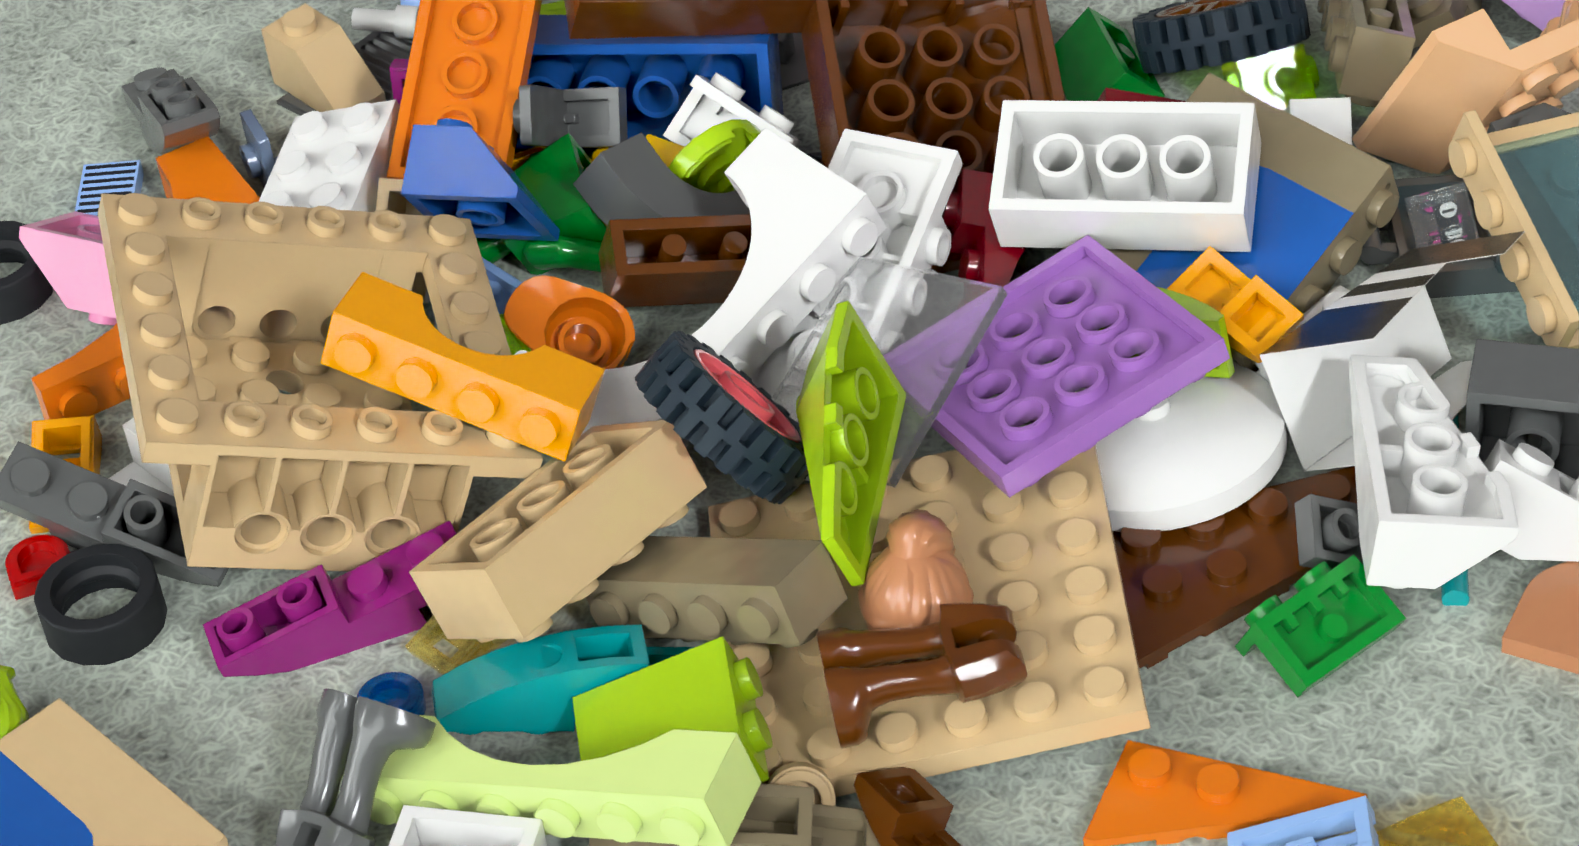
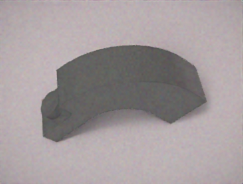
(637, 184)

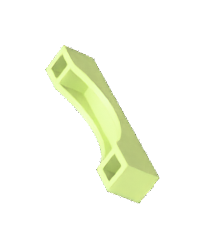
(666, 791)

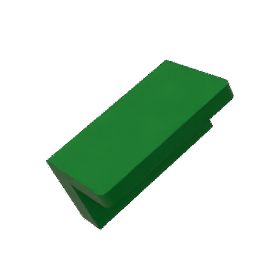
(1098, 56)

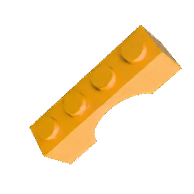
(525, 397)

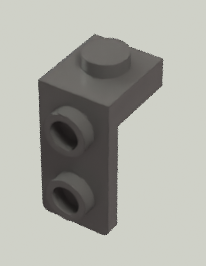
(589, 114)

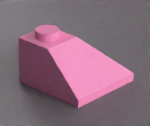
(73, 261)

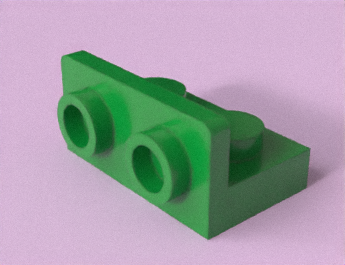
(1321, 625)

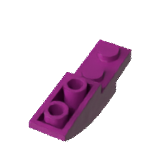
(324, 617)

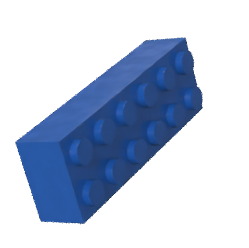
(655, 69)

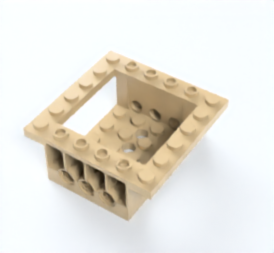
(239, 303)

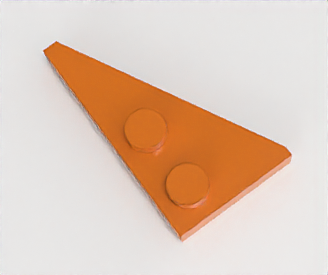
(1185, 795)

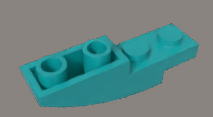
(534, 681)

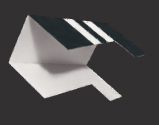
(1378, 318)

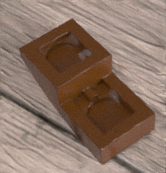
(904, 808)

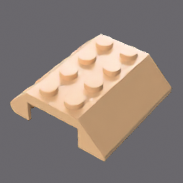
(1464, 71)

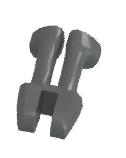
(355, 741)

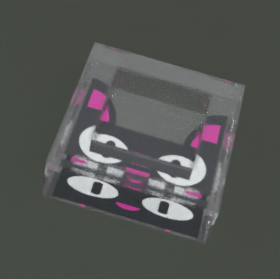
(1441, 216)

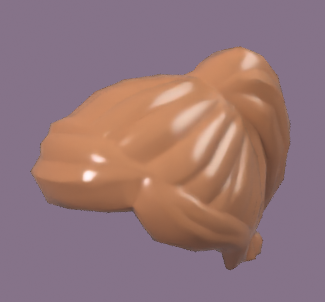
(913, 575)

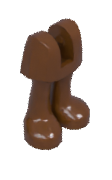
(972, 660)

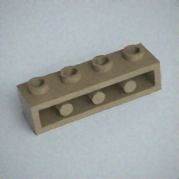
(1367, 45)
(722, 588)

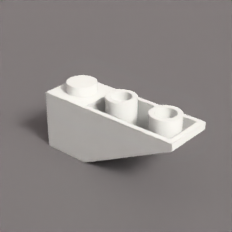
(1543, 503)

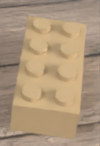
(559, 532)

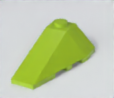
(849, 436)

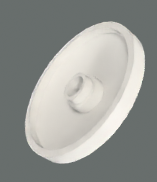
(1194, 453)

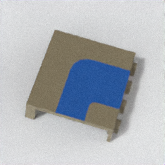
(1311, 208)

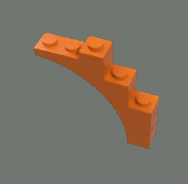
(97, 374)

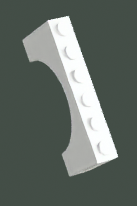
(802, 242)

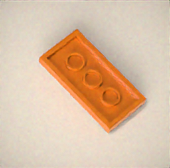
(467, 68)

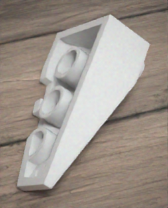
(1419, 481)

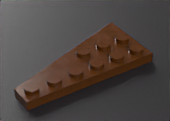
(1217, 570)

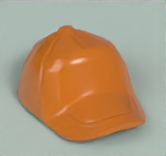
(570, 320)

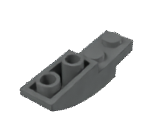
(170, 109)
(97, 510)

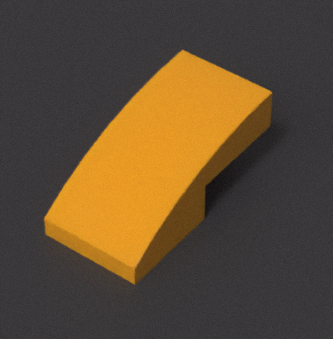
(1251, 308)

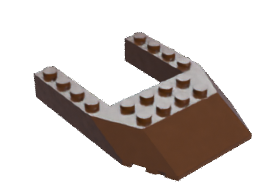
(872, 66)

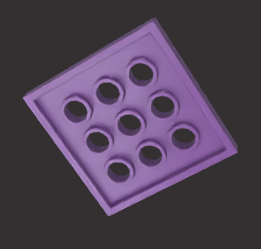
(1104, 293)

